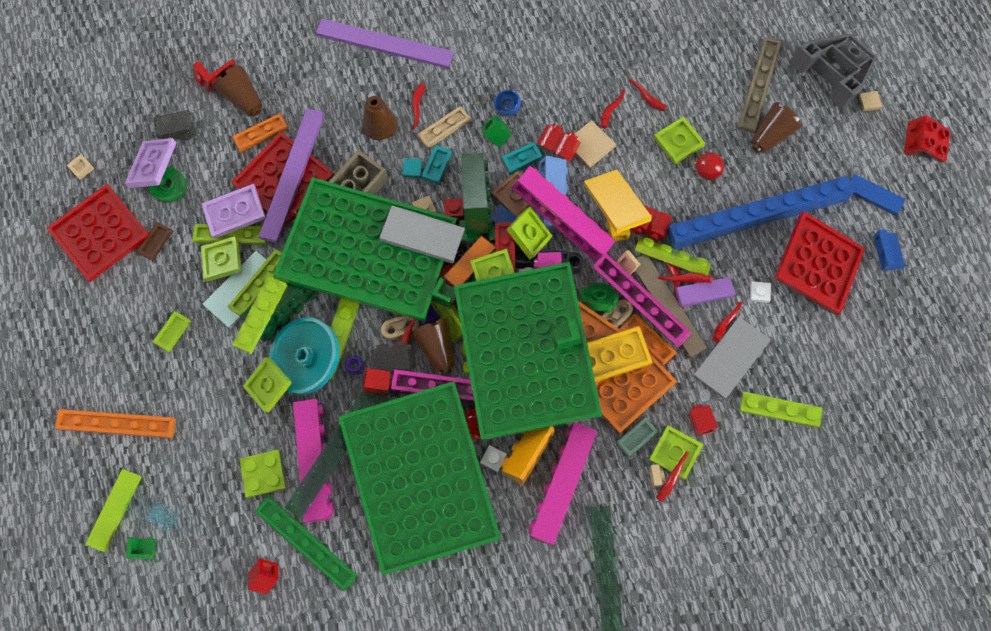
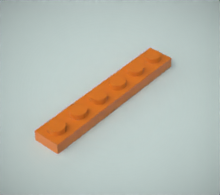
(115, 423)

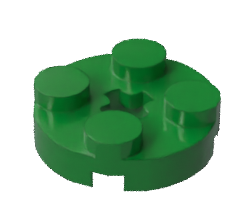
(175, 191)
(599, 297)

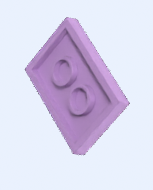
(150, 163)
(233, 211)

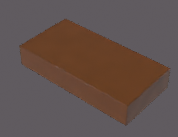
(154, 243)

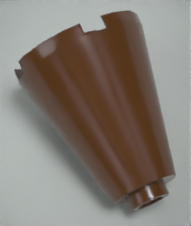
(239, 90)
(378, 119)
(775, 128)
(436, 344)

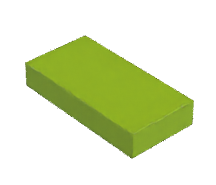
(171, 331)

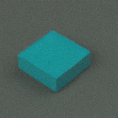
(412, 168)

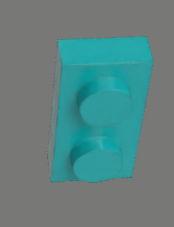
(522, 158)
(437, 165)

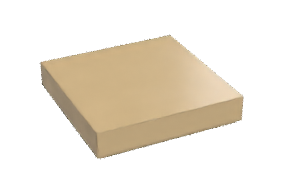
(593, 145)

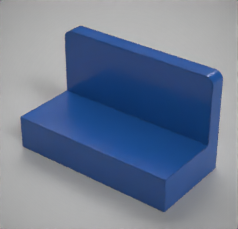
(888, 250)

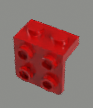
(206, 80)
(927, 136)

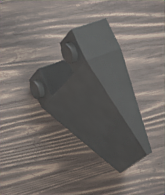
(838, 63)

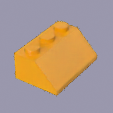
(526, 454)

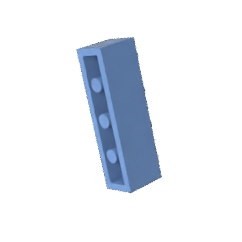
(554, 171)

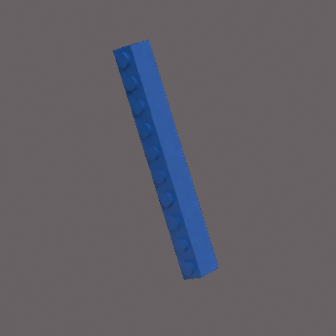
(759, 212)

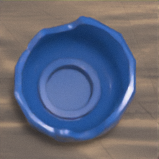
(507, 98)

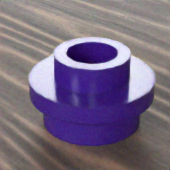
(354, 359)

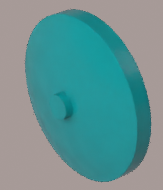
(306, 354)

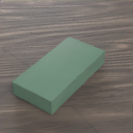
(637, 437)

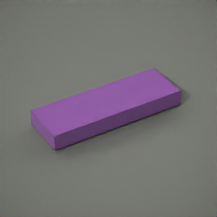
(705, 292)

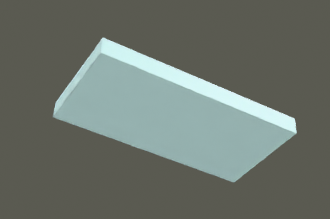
(222, 297)

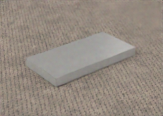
(422, 234)
(731, 358)

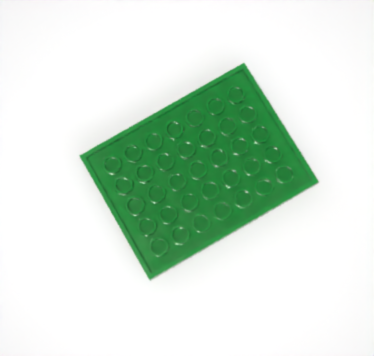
(340, 252)
(513, 355)
(419, 478)

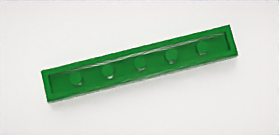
(306, 543)

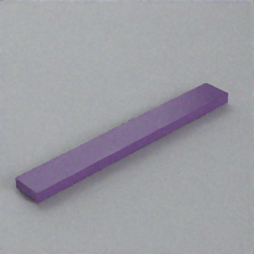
(384, 43)
(292, 176)

